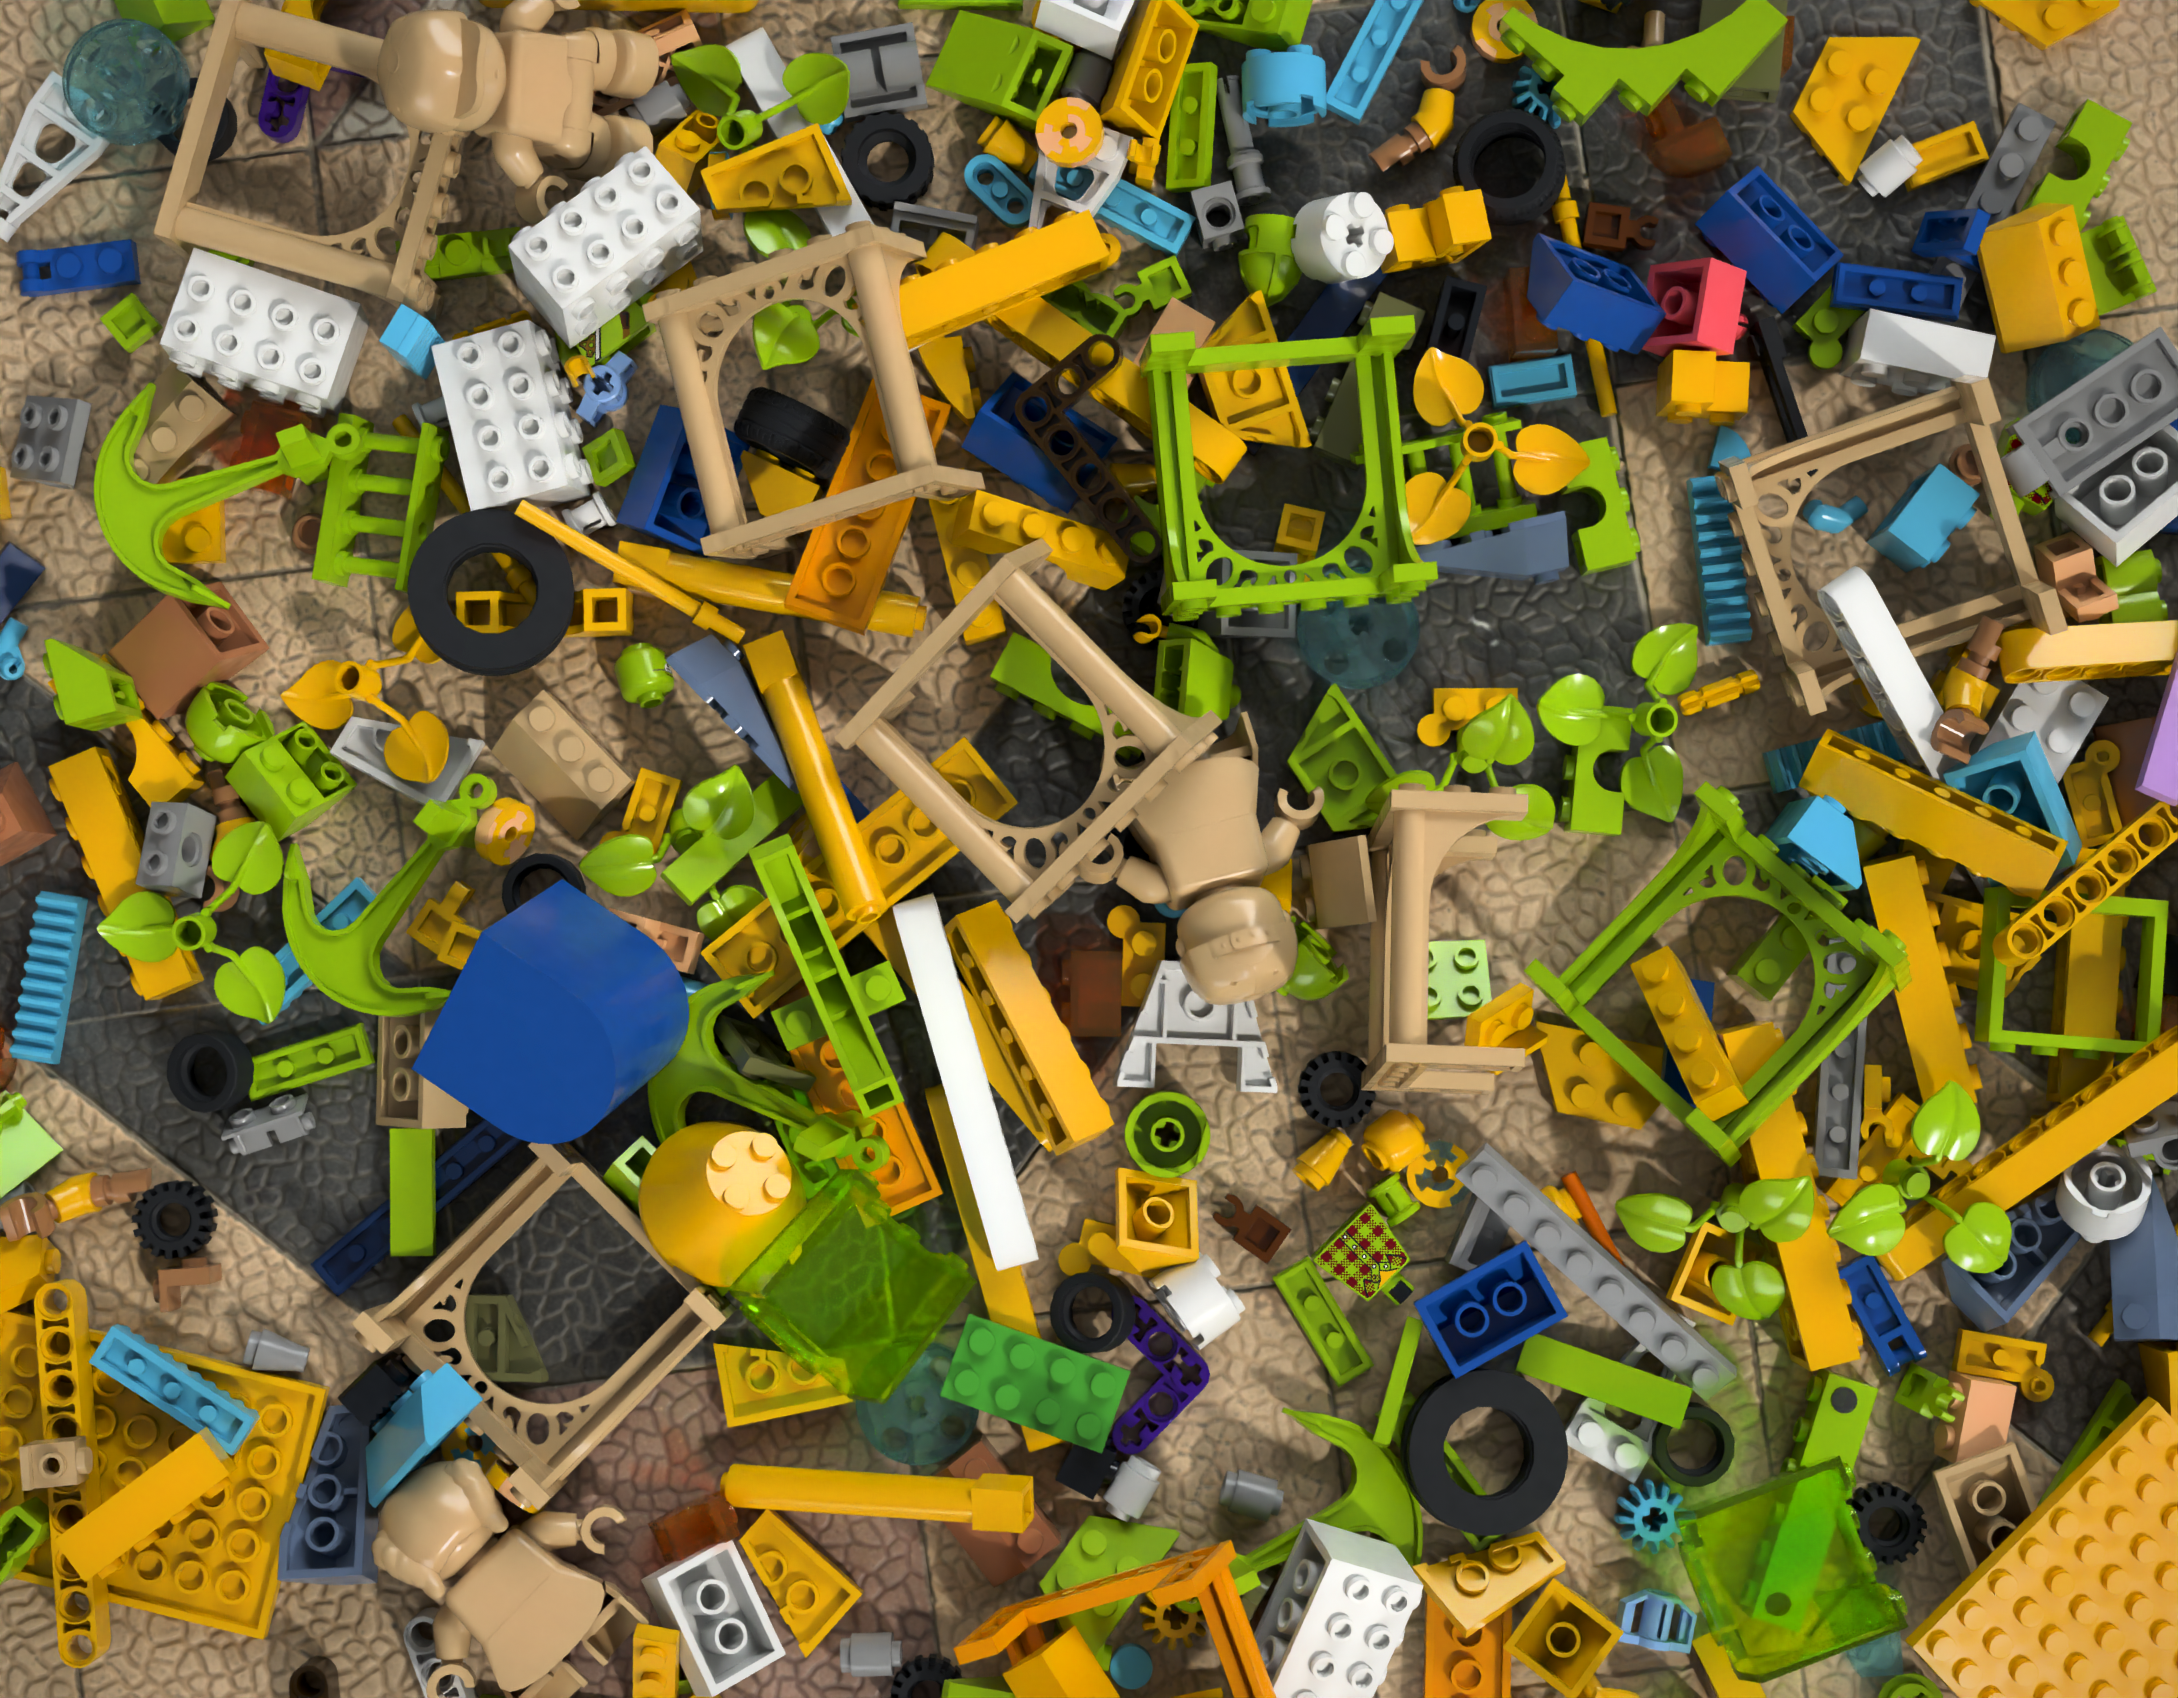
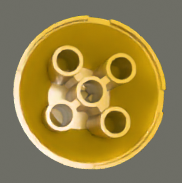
(717, 1198)

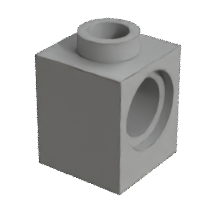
(1217, 198)

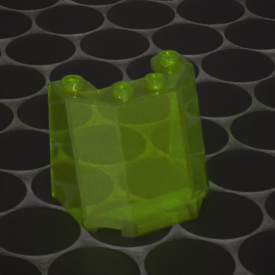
(852, 1289)
(1786, 1571)

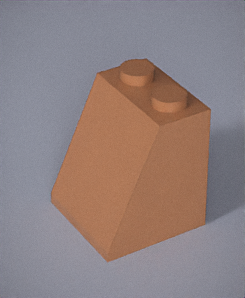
(184, 648)
(21, 815)

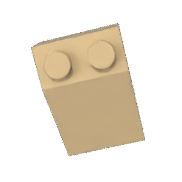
(1338, 883)
(1982, 1503)

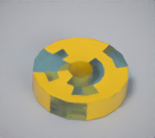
(1420, 1180)

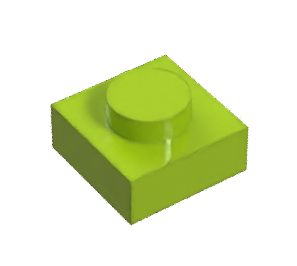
(131, 323)
(609, 457)

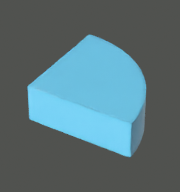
(1726, 445)

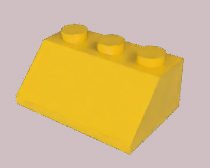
(1149, 69)
(2037, 278)

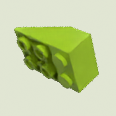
(1252, 22)
(1001, 68)

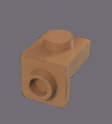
(191, 1272)

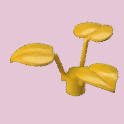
(1452, 388)
(325, 694)

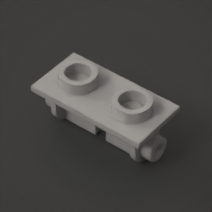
(250, 1129)

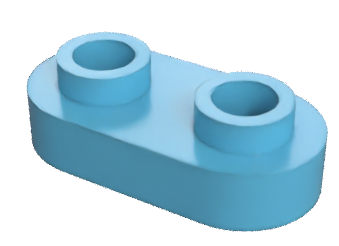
(1001, 192)

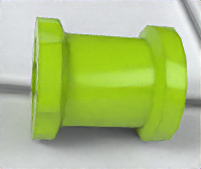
(1393, 1199)

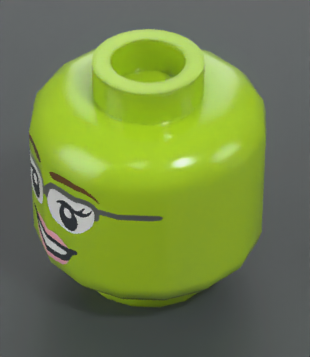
(644, 675)

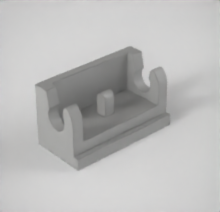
(928, 223)
(1477, 1236)

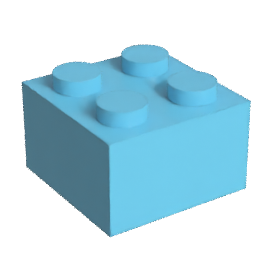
(1924, 518)

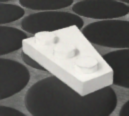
(363, 745)

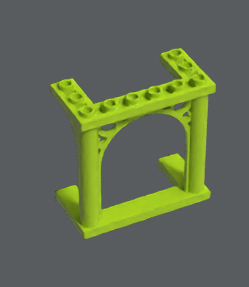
(1395, 564)
(1712, 841)

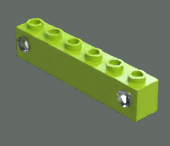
(1832, 1421)

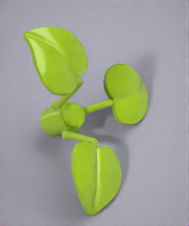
(713, 75)
(783, 331)
(1573, 715)
(1495, 734)
(714, 805)
(146, 927)
(1774, 1205)
(1872, 1217)

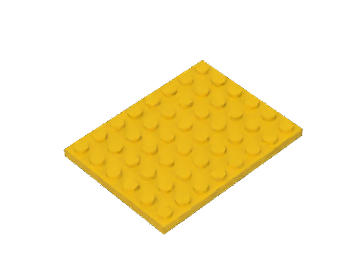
(223, 1556)
(2080, 1588)

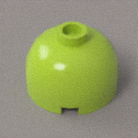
(223, 725)
(1314, 971)

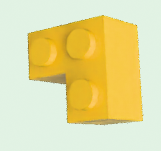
(1438, 232)
(1700, 387)

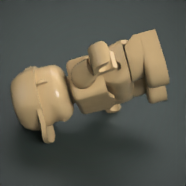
(520, 90)
(1212, 860)

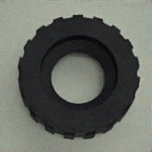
(893, 129)

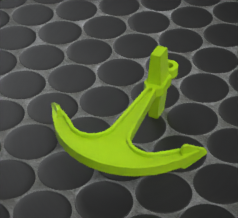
(139, 513)
(348, 959)
(704, 1069)
(1374, 1502)

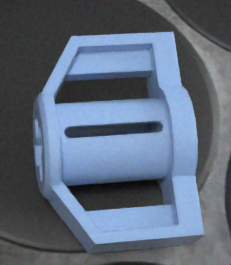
(608, 390)
(1656, 1621)

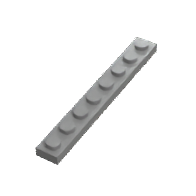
(1596, 1272)

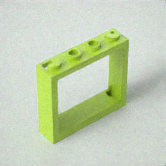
(1993, 977)

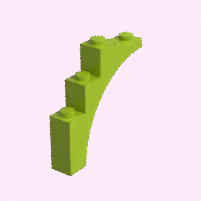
(1645, 75)
(826, 975)

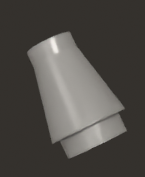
(273, 1352)

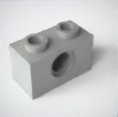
(176, 849)

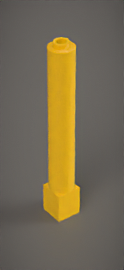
(755, 587)
(816, 777)
(988, 1503)

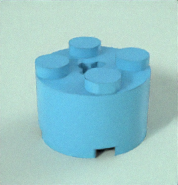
(1283, 86)

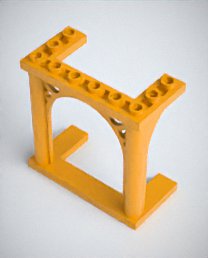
(1188, 1575)

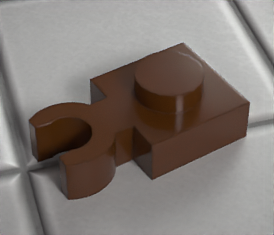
(1609, 228)
(1257, 1231)

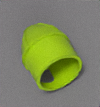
(1269, 258)

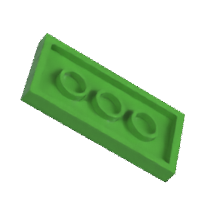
(1035, 1383)

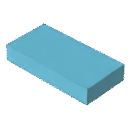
(1531, 381)

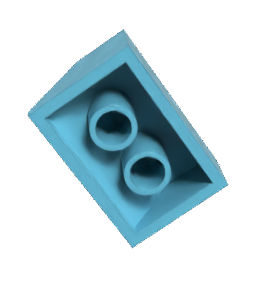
(2020, 782)
(1819, 841)
(416, 1428)

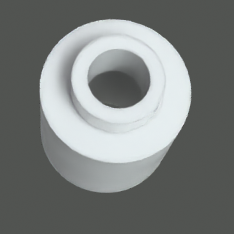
(1889, 167)
(1131, 1488)

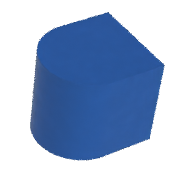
(556, 1018)

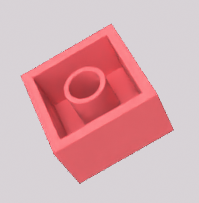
(1700, 306)

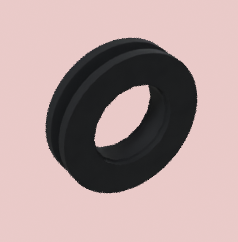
(490, 533)
(1543, 1449)

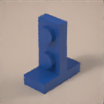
(1952, 235)

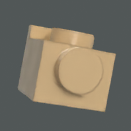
(37, 1462)

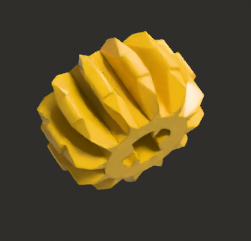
(1172, 1629)

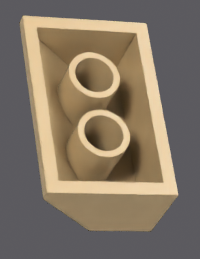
(179, 429)
(562, 765)
(403, 1094)

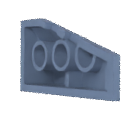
(1520, 552)
(727, 686)
(2036, 1247)
(2146, 1278)
(332, 1518)

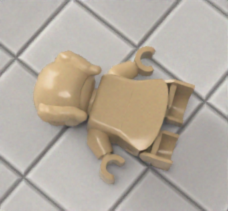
(511, 1590)

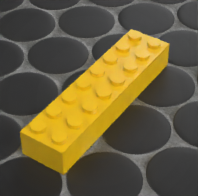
(1816, 1298)

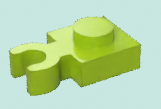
(1156, 287)
(1927, 1393)

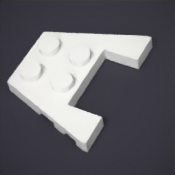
(1179, 1016)

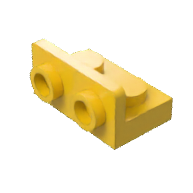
(1506, 1023)

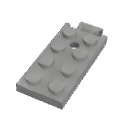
(2110, 409)

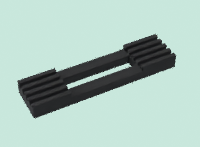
(1768, 346)

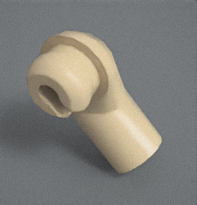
(1653, 29)

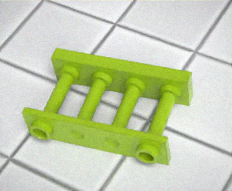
(344, 495)
(1509, 506)

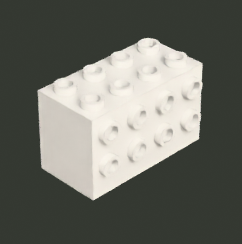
(606, 246)
(264, 334)
(512, 418)
(1336, 1614)

